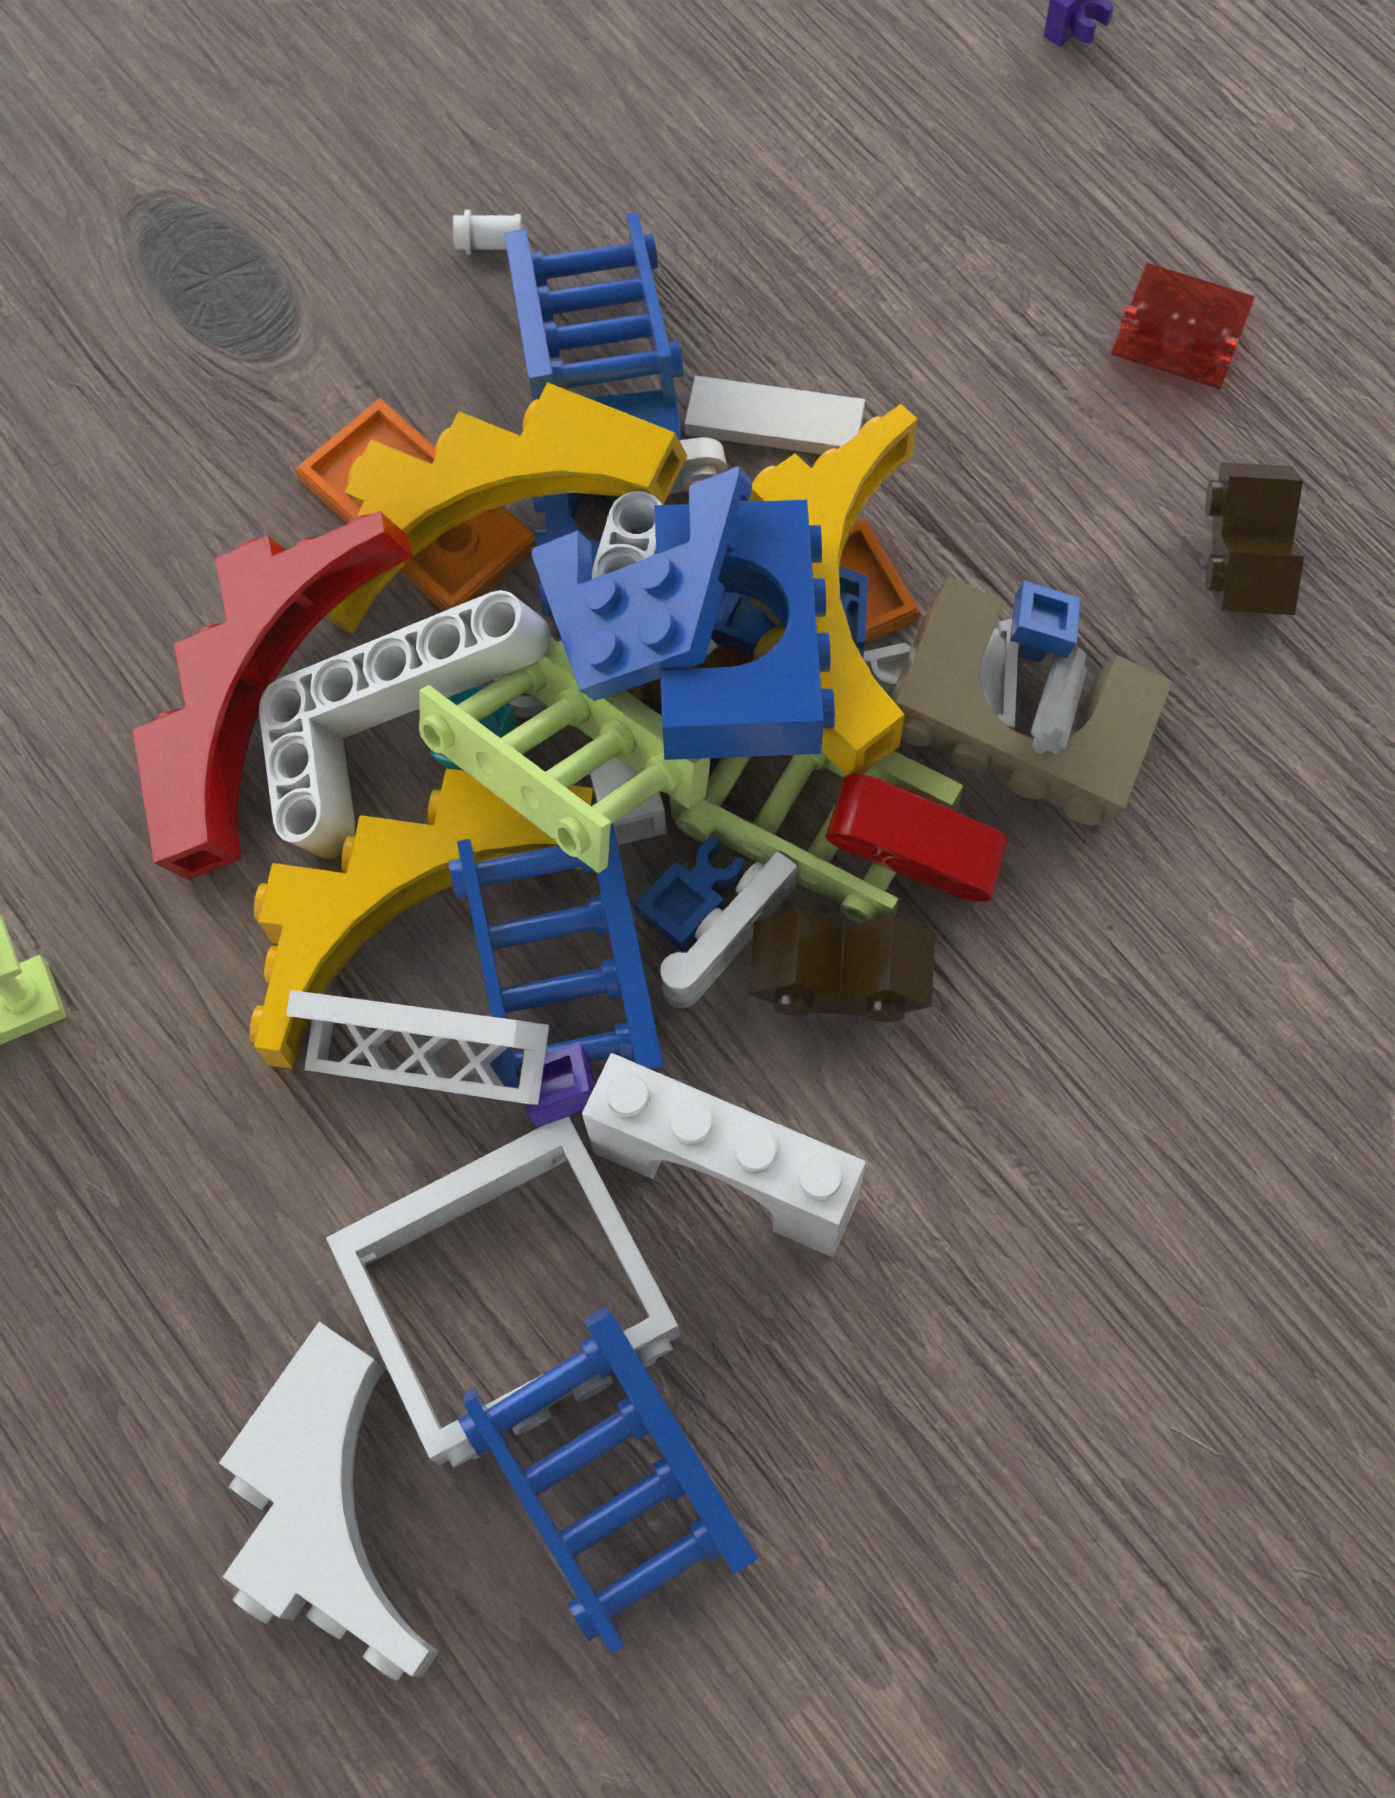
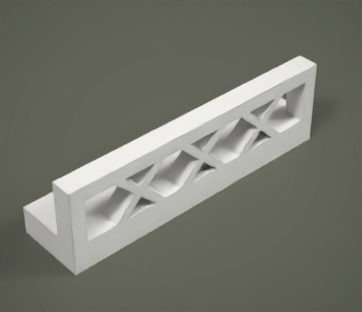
(424, 1021)

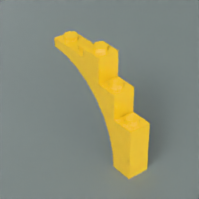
(563, 449)
(836, 492)
(387, 868)

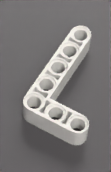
(373, 683)

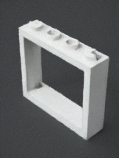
(454, 1197)

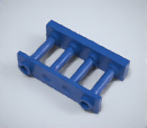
(545, 340)
(605, 914)
(675, 1475)

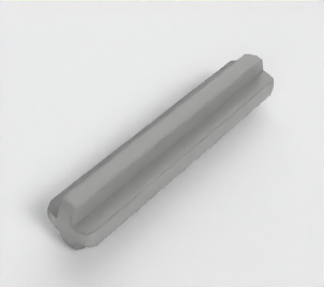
(1059, 703)

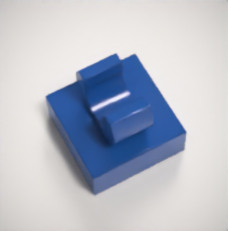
(1044, 621)

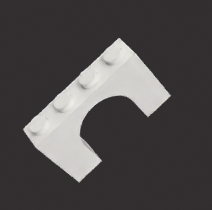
(649, 1118)

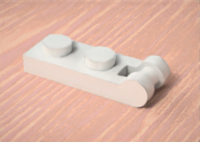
(728, 931)

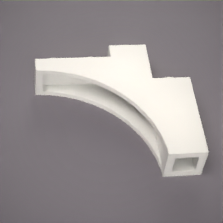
(309, 1542)

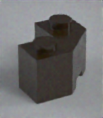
(1253, 532)
(854, 970)

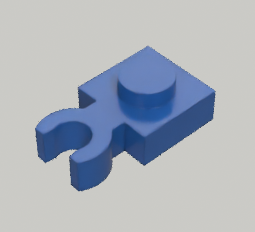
(685, 897)

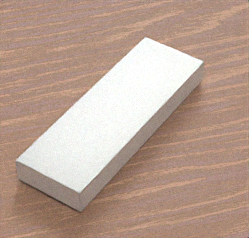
(772, 415)

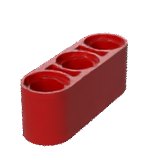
(917, 838)

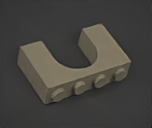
(949, 713)

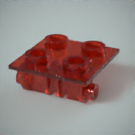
(1183, 325)

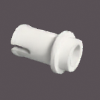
(483, 231)

